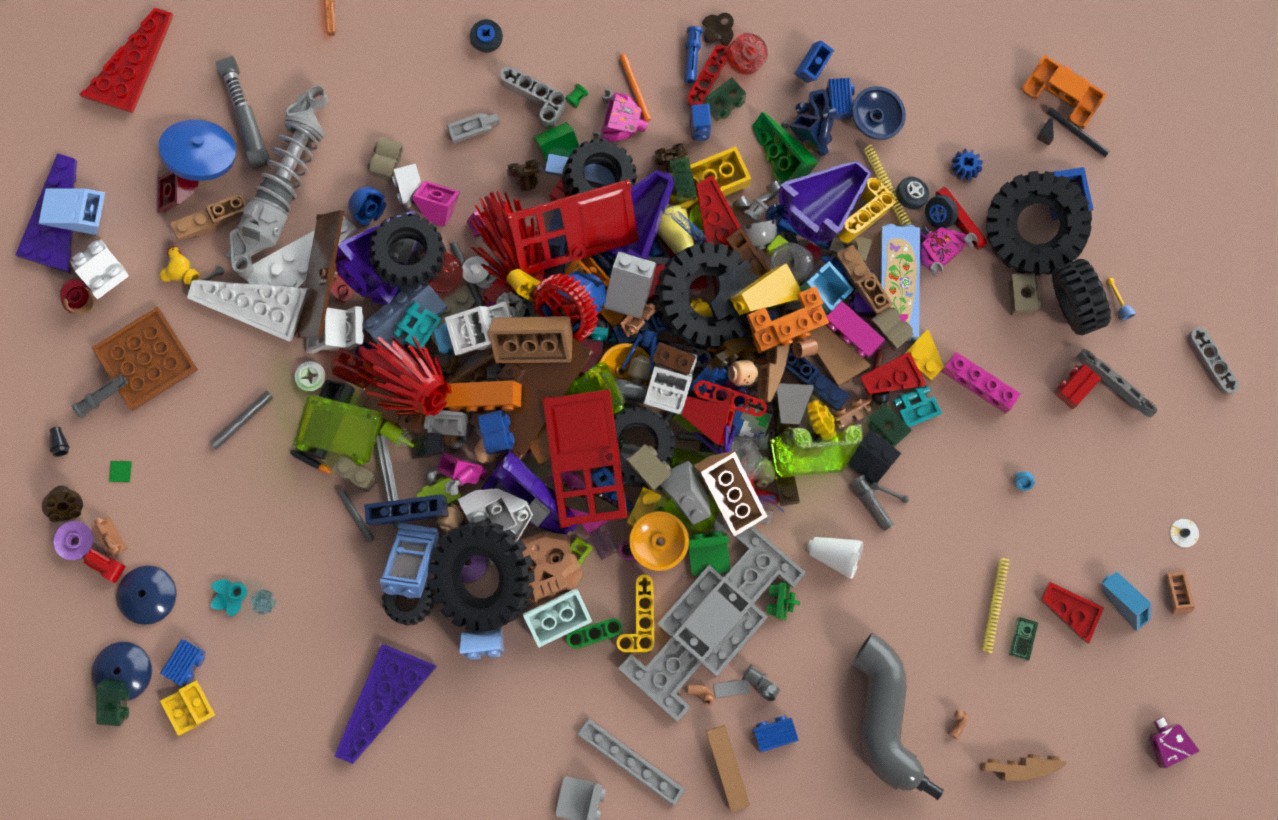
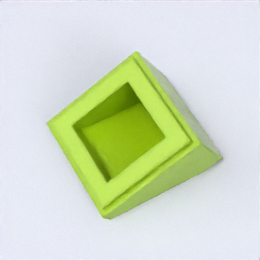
(775, 244)

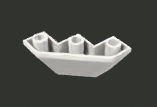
(498, 508)

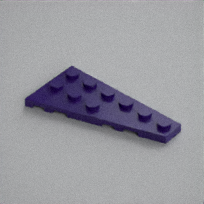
(45, 243)
(387, 689)

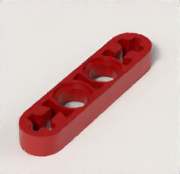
(707, 76)
(964, 221)
(730, 396)

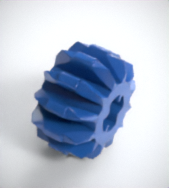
(966, 158)

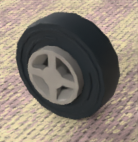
(913, 186)

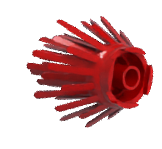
(499, 238)
(415, 385)

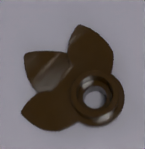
(718, 31)

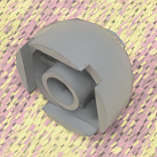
(761, 233)

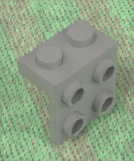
(579, 799)

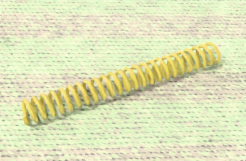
(885, 182)
(993, 604)

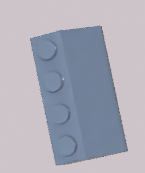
(384, 320)

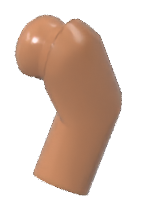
(703, 692)
(959, 725)

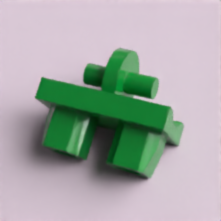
(784, 601)

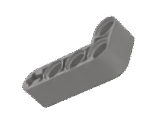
(531, 92)

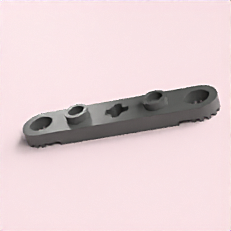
(1118, 383)

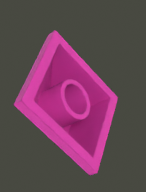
(436, 202)

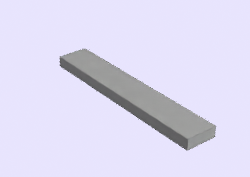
(631, 762)

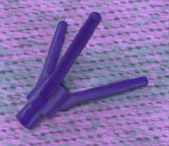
(727, 441)

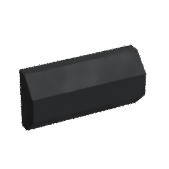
(335, 391)

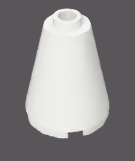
(837, 553)

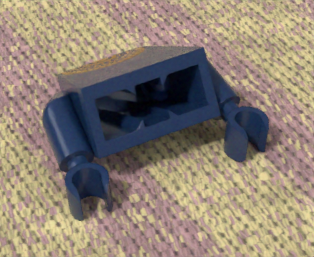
(811, 129)

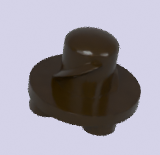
(663, 156)
(525, 174)
(62, 504)

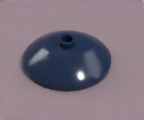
(883, 105)
(159, 595)
(131, 660)

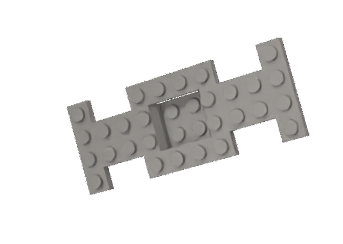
(704, 618)

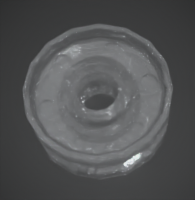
(802, 260)
(748, 456)

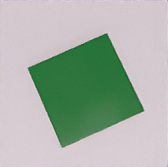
(120, 471)

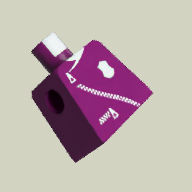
(1171, 743)

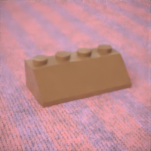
(531, 339)
(730, 491)

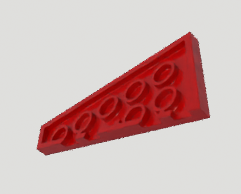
(128, 69)
(716, 214)

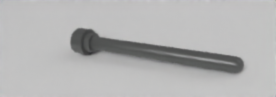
(760, 441)

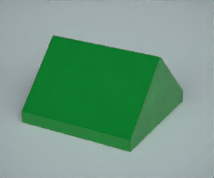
(557, 141)

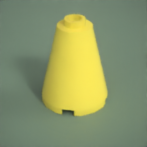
(672, 233)

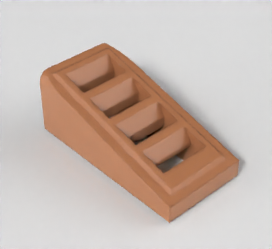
(1174, 601)

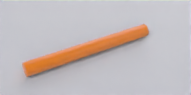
(634, 86)

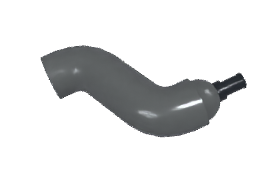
(884, 719)

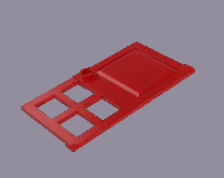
(591, 225)
(584, 438)

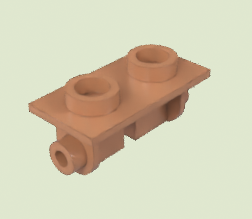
(632, 324)
(857, 408)
(109, 536)

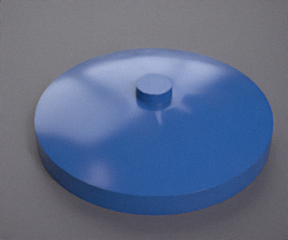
(197, 150)

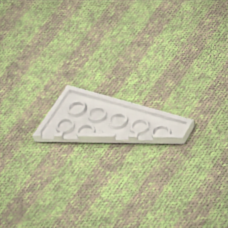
(290, 264)
(262, 306)

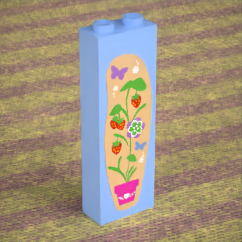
(901, 271)

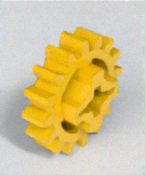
(821, 419)

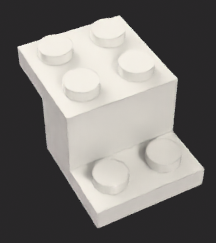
(99, 268)
(470, 328)
(340, 330)
(668, 388)

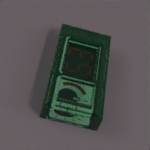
(1023, 639)

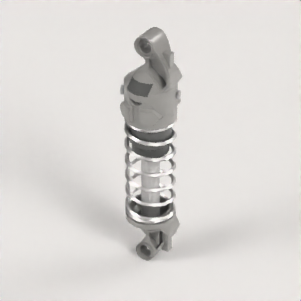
(268, 211)

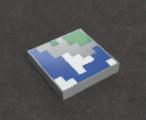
(750, 425)

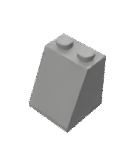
(629, 285)
(687, 492)

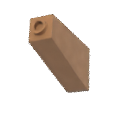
(837, 357)

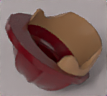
(76, 297)

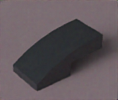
(427, 446)

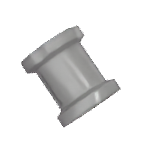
(756, 210)

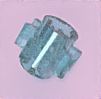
(263, 602)

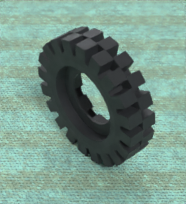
(1038, 189)
(674, 288)
(514, 577)

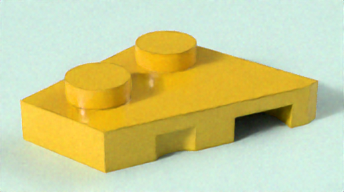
(926, 356)

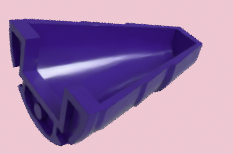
(823, 200)
(648, 201)
(356, 269)
(518, 480)

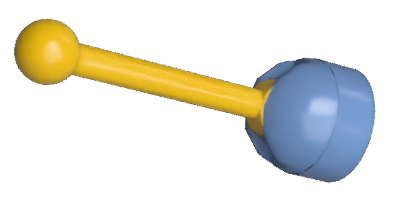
(1126, 311)

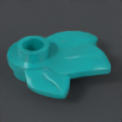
(226, 596)

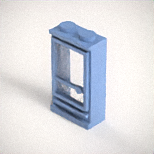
(409, 560)

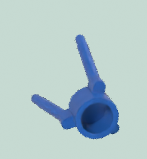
(648, 339)

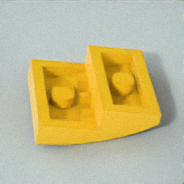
(187, 708)

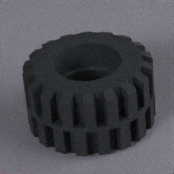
(410, 617)

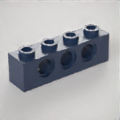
(406, 510)

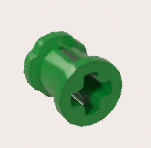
(576, 95)

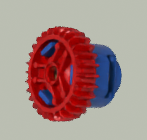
(573, 296)

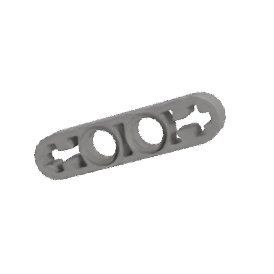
(1209, 363)

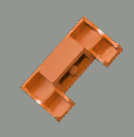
(1066, 86)
(784, 329)

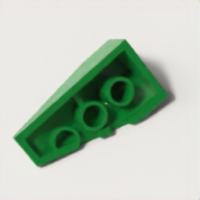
(783, 151)

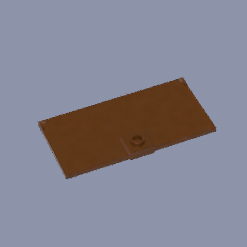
(320, 274)
(537, 382)

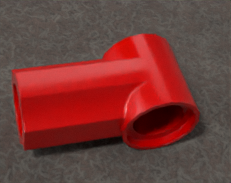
(108, 567)

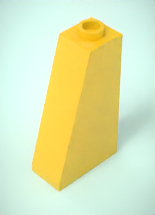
(770, 290)

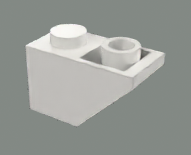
(408, 181)

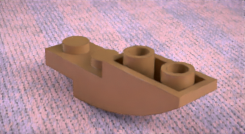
(210, 219)
(863, 281)
(1030, 767)

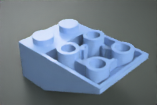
(73, 209)
(482, 643)

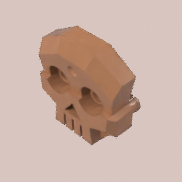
(550, 577)

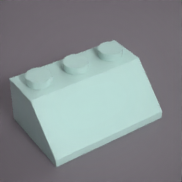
(557, 617)

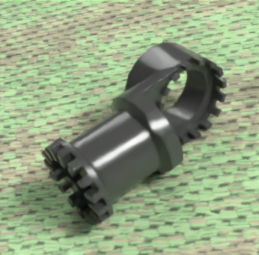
(765, 687)

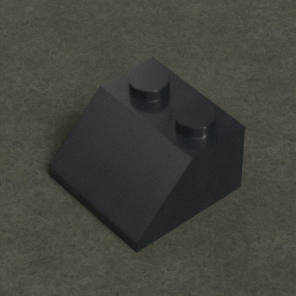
(873, 457)

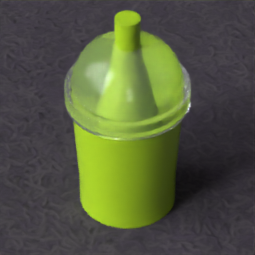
(396, 435)

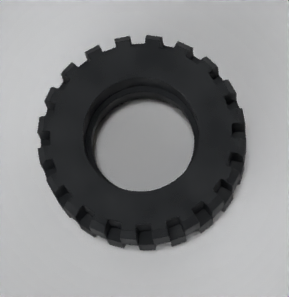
(596, 153)
(406, 228)
(1081, 297)
(655, 425)

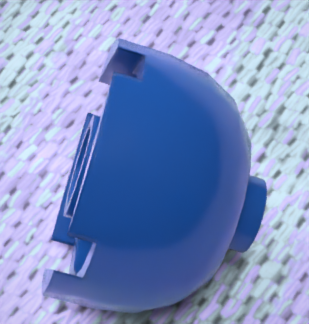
(366, 205)

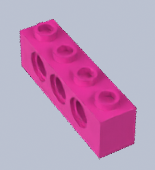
(981, 382)

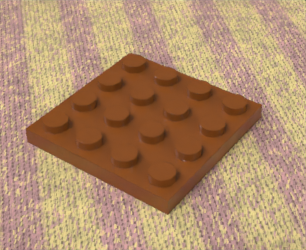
(147, 356)

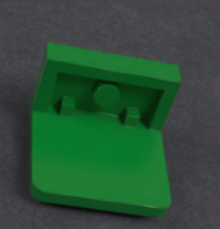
(709, 550)

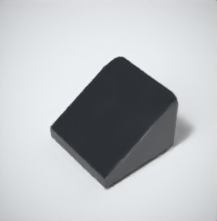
(1047, 132)

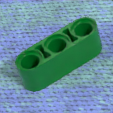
(604, 633)

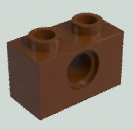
(673, 358)

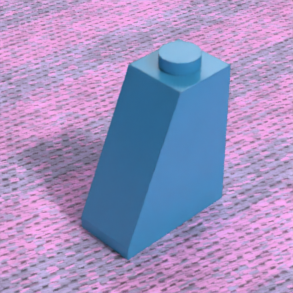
(1127, 600)

